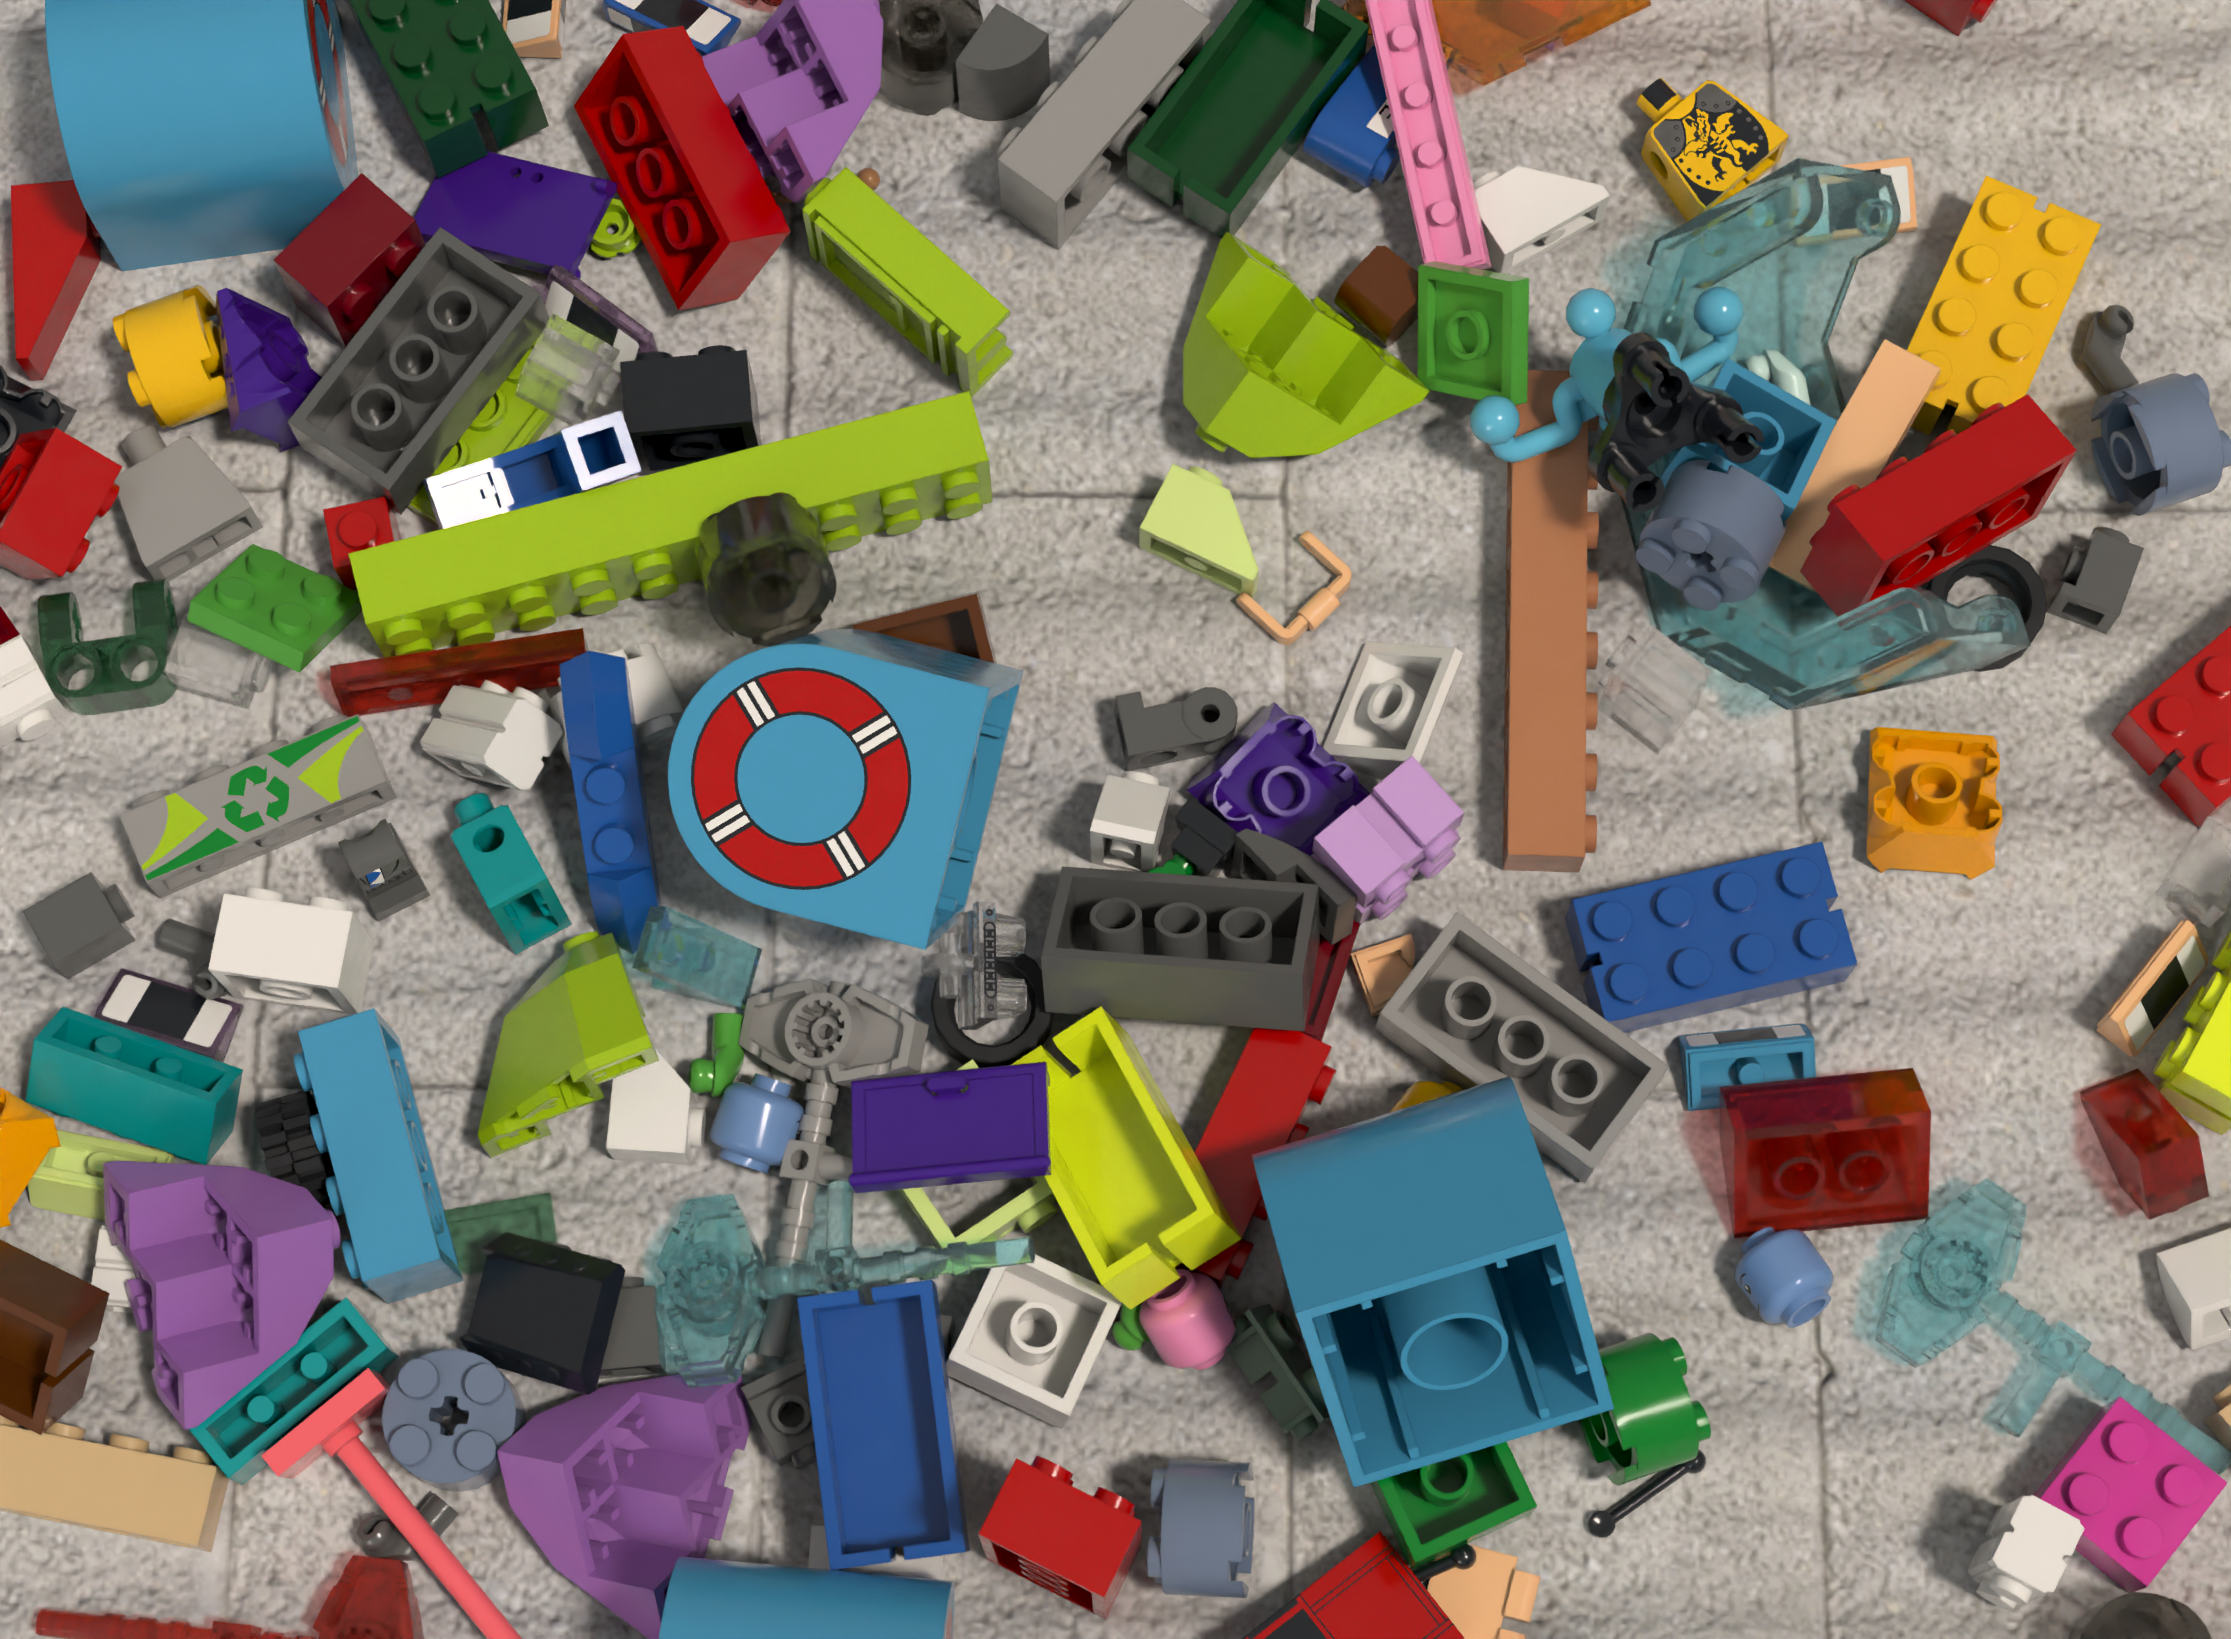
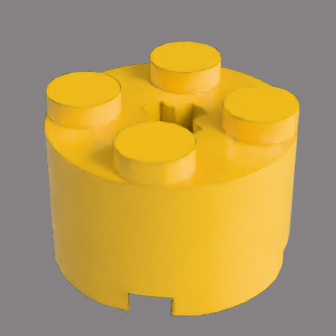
(175, 356)

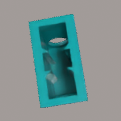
(507, 873)

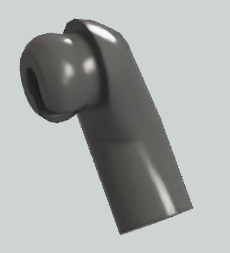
(2105, 345)
(197, 947)
(383, 1539)

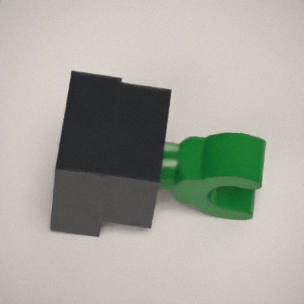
(1203, 844)

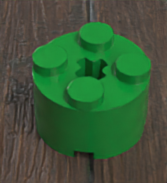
(1652, 1413)

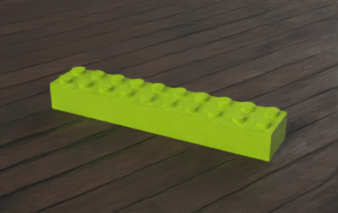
(647, 532)

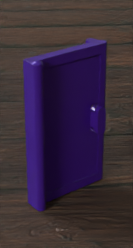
(521, 220)
(953, 1137)

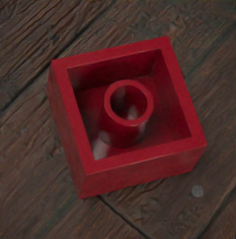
(349, 258)

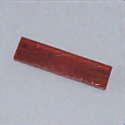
(429, 675)

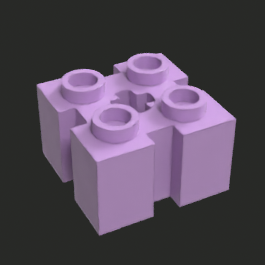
(1390, 838)

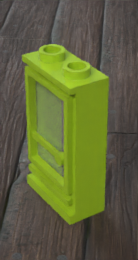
(906, 279)

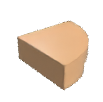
(1383, 970)

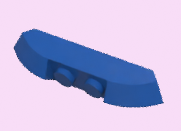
(610, 794)

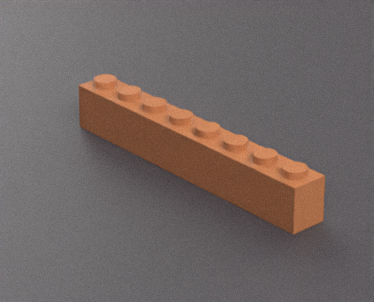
(1549, 647)

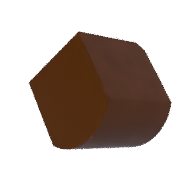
(1381, 295)

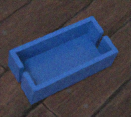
(1711, 939)
(883, 1424)

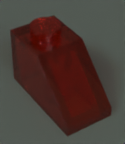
(2146, 1143)

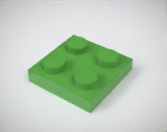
(1473, 331)
(275, 607)

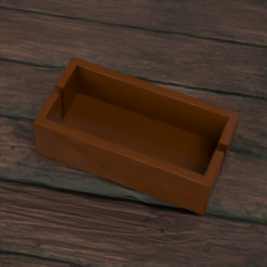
(44, 1338)

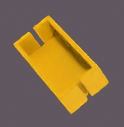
(1998, 301)

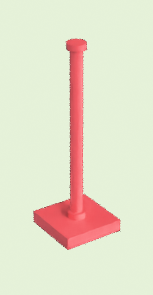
(336, 1432)

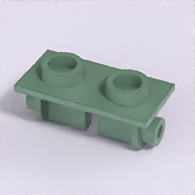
(1273, 1347)

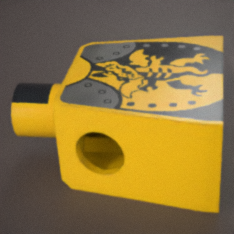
(1706, 144)

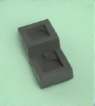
(1269, 859)

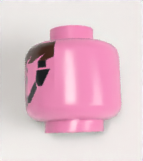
(1189, 1322)

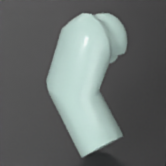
(1780, 372)

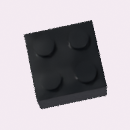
(689, 406)

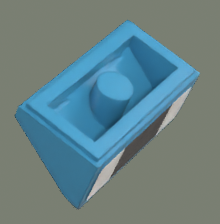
(1743, 1058)

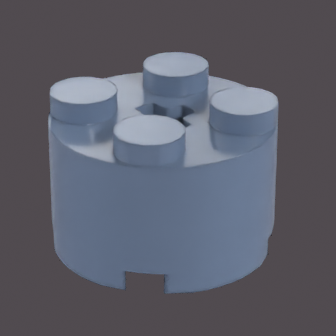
(2159, 442)
(1712, 534)
(429, 1391)
(1203, 1528)

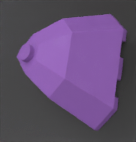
(802, 86)
(221, 1272)
(627, 1485)

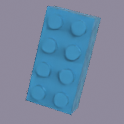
(377, 1156)

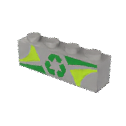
(257, 804)

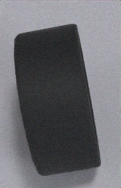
(2012, 572)
(1033, 1035)

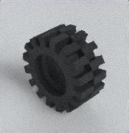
(291, 1145)

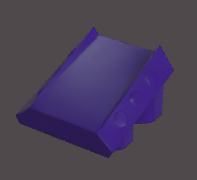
(262, 367)
(1278, 781)

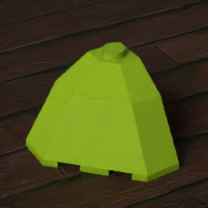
(1282, 369)
(563, 1042)

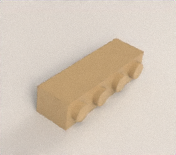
(111, 1485)

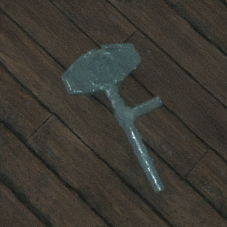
(719, 1275)
(1955, 1275)

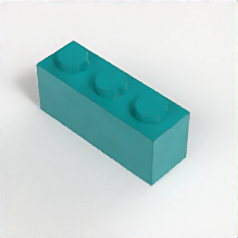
(133, 1085)
(292, 1389)

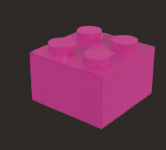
(2131, 1493)

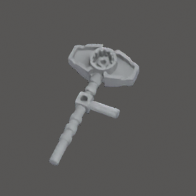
(825, 1040)

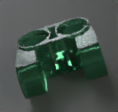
(113, 657)

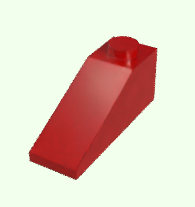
(52, 267)

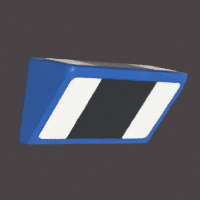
(705, 24)

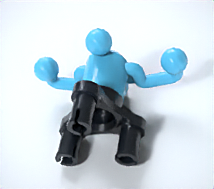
(1638, 392)

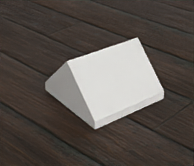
(1392, 706)

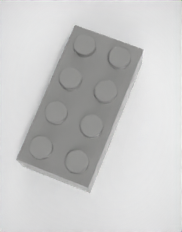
(1084, 126)
(1489, 1015)

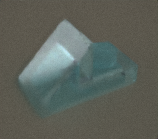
(696, 959)

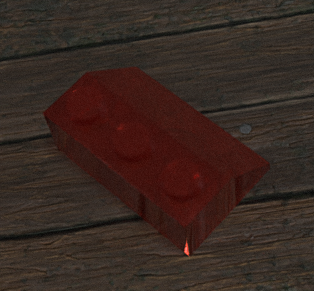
(1826, 1151)

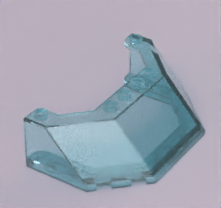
(1790, 259)

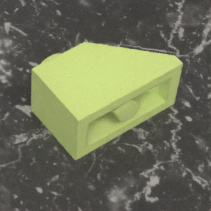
(1200, 530)

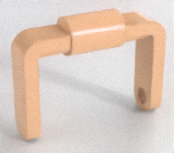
(1316, 609)

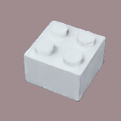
(291, 952)
(1034, 1337)

